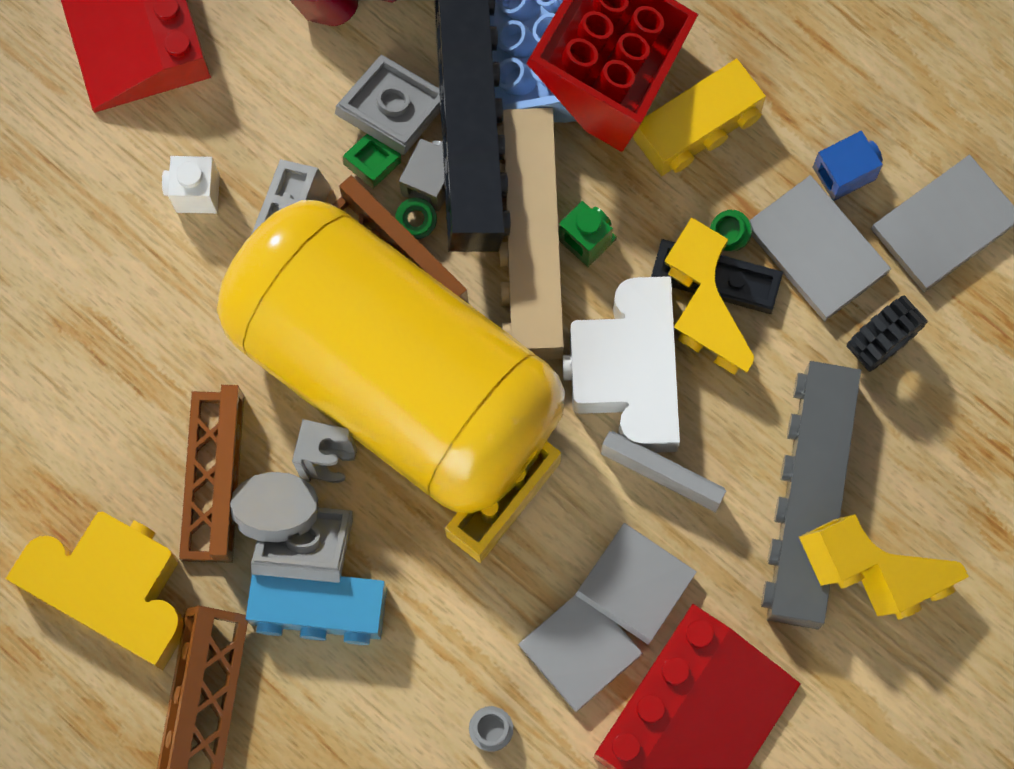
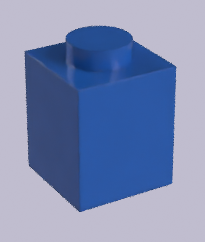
(848, 165)

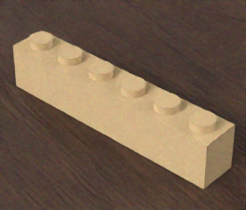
(533, 238)

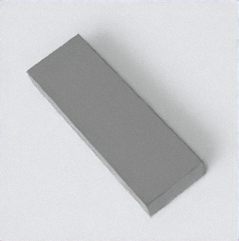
(663, 471)

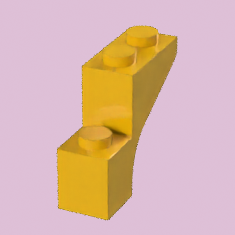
(706, 317)
(894, 583)

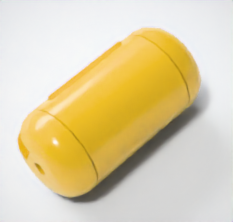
(390, 355)

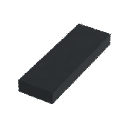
(735, 280)

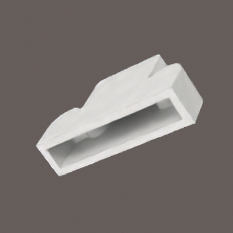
(630, 364)

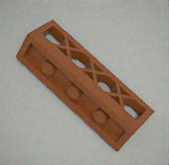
(394, 234)
(225, 472)
(189, 685)

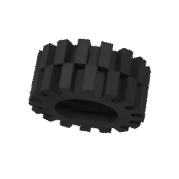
(886, 333)

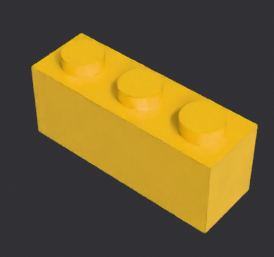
(700, 118)
(481, 530)

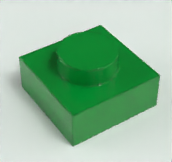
(371, 160)

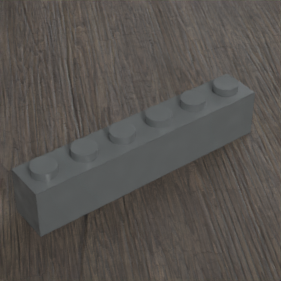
(813, 489)

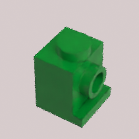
(586, 233)

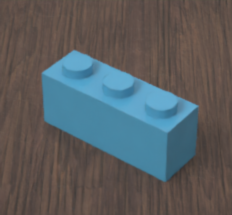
(318, 607)

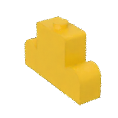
(108, 585)

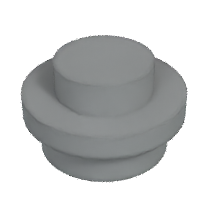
(491, 728)

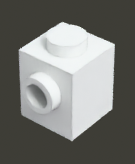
(192, 184)

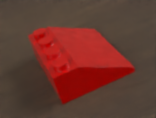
(134, 48)
(610, 60)
(700, 703)

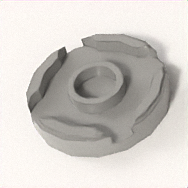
(274, 506)

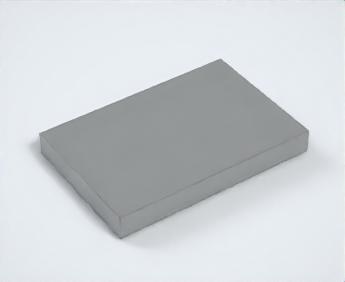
(946, 223)
(818, 248)

